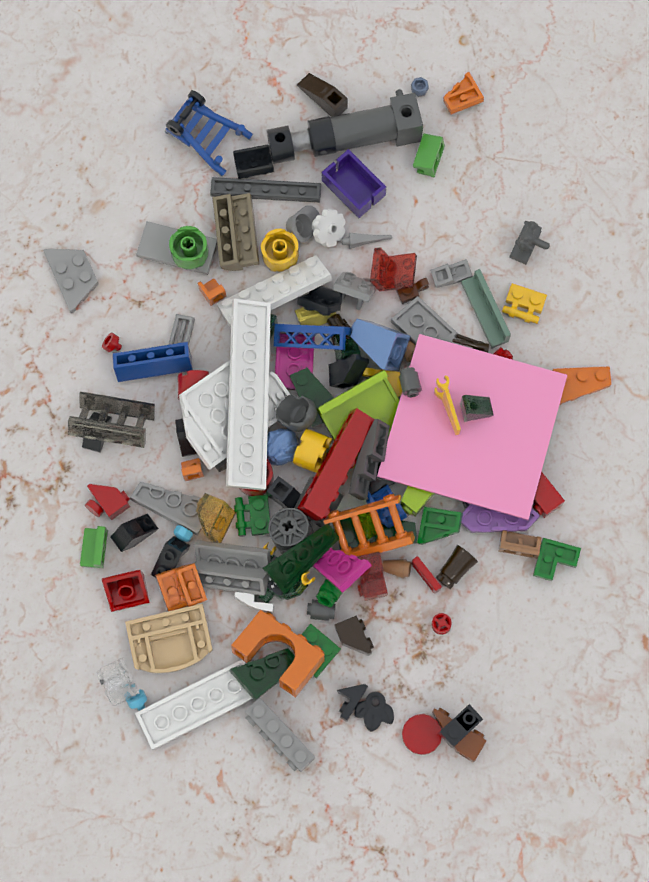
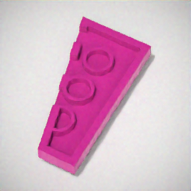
(341, 568)

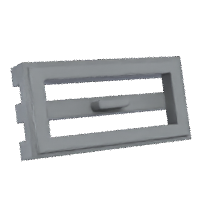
(175, 326)

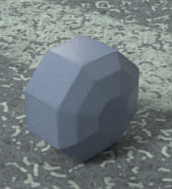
(419, 86)

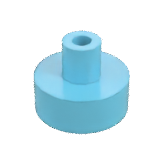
(137, 701)

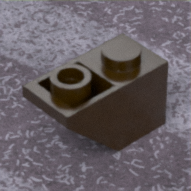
(352, 635)

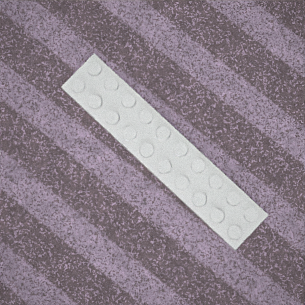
(248, 395)

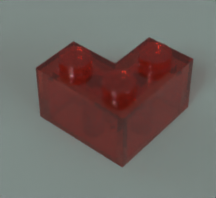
(372, 581)

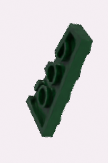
(299, 559)

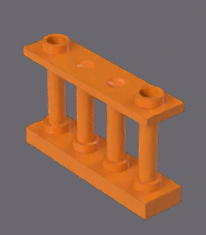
(383, 543)

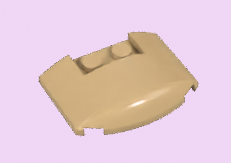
(169, 640)

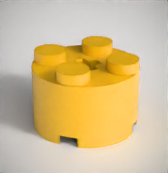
(283, 259)
(311, 450)

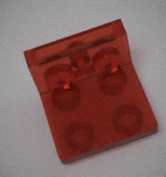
(392, 271)

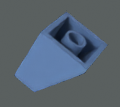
(381, 343)

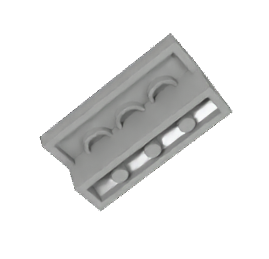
(232, 567)

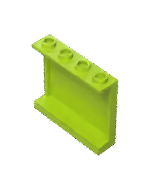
(371, 396)

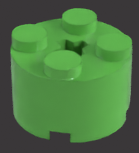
(197, 253)

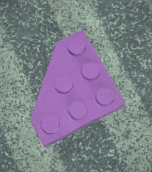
(482, 520)

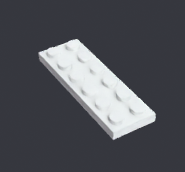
(282, 286)
(192, 707)

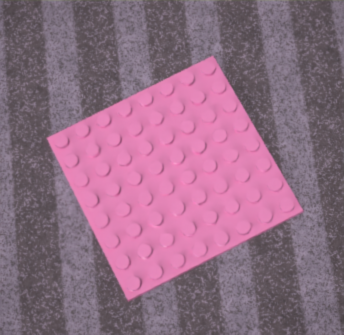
(493, 458)

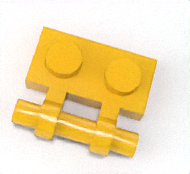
(526, 299)

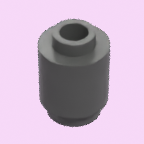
(410, 382)
(320, 612)

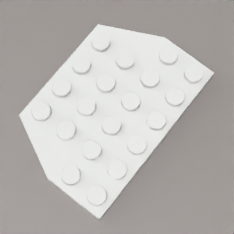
(206, 412)

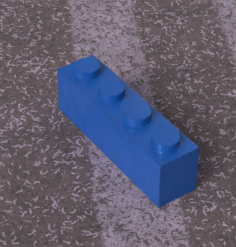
(152, 362)

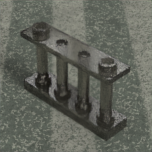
(108, 431)

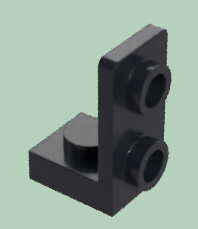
(170, 555)

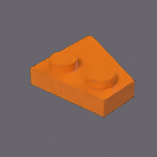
(463, 95)

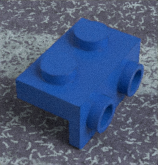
(384, 513)

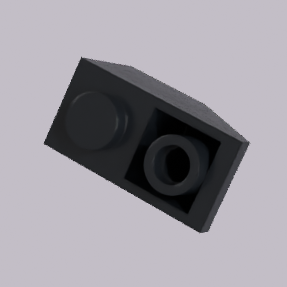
(347, 372)
(283, 493)
(133, 532)
(460, 726)

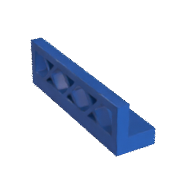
(305, 329)

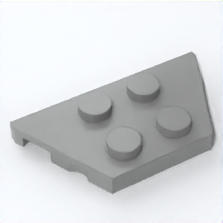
(72, 274)

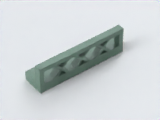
(486, 309)

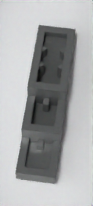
(370, 455)

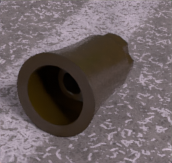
(456, 567)

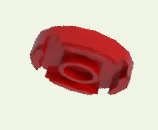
(421, 734)

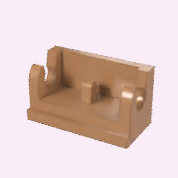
(519, 544)

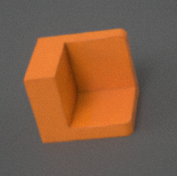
(212, 291)

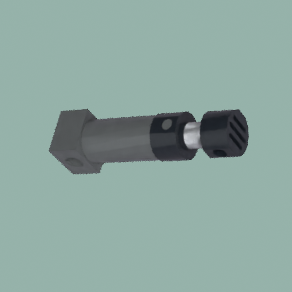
(328, 135)

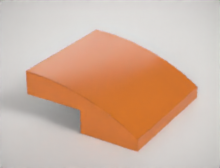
(181, 587)

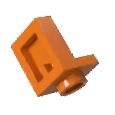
(191, 469)

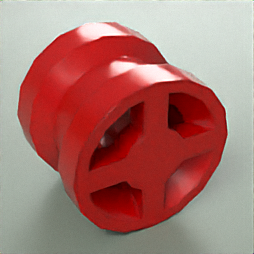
(442, 620)

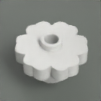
(328, 227)

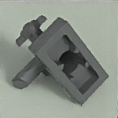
(526, 242)

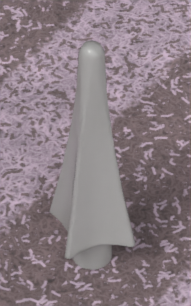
(356, 240)

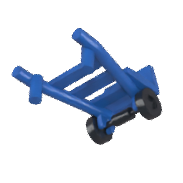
(196, 103)

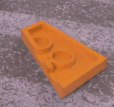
(584, 381)

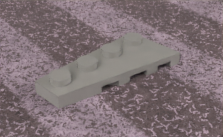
(170, 505)

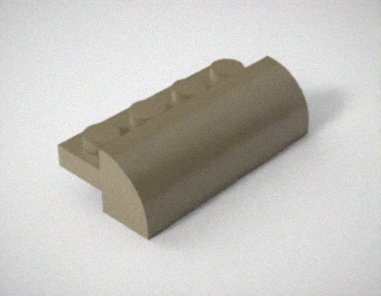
(235, 231)

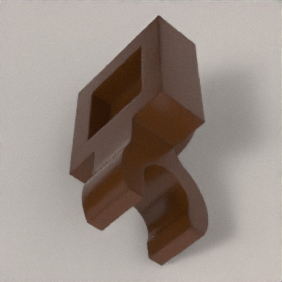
(409, 294)

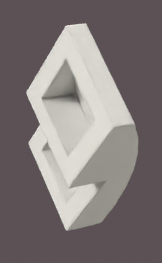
(249, 601)

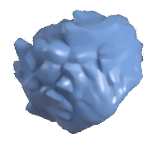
(281, 446)

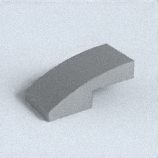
(451, 274)

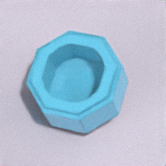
(183, 533)

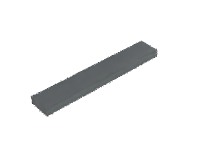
(267, 189)

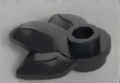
(374, 714)

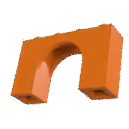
(266, 629)

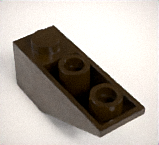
(324, 95)

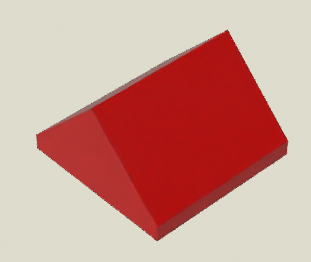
(126, 590)

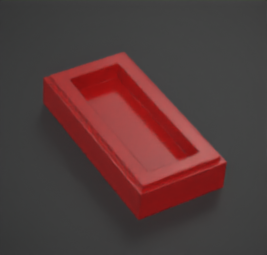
(426, 575)

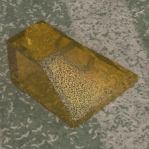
(214, 517)

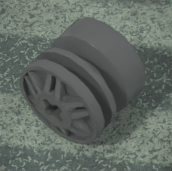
(285, 520)

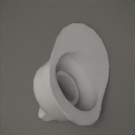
(301, 223)

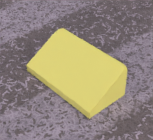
(308, 317)

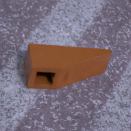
(470, 745)

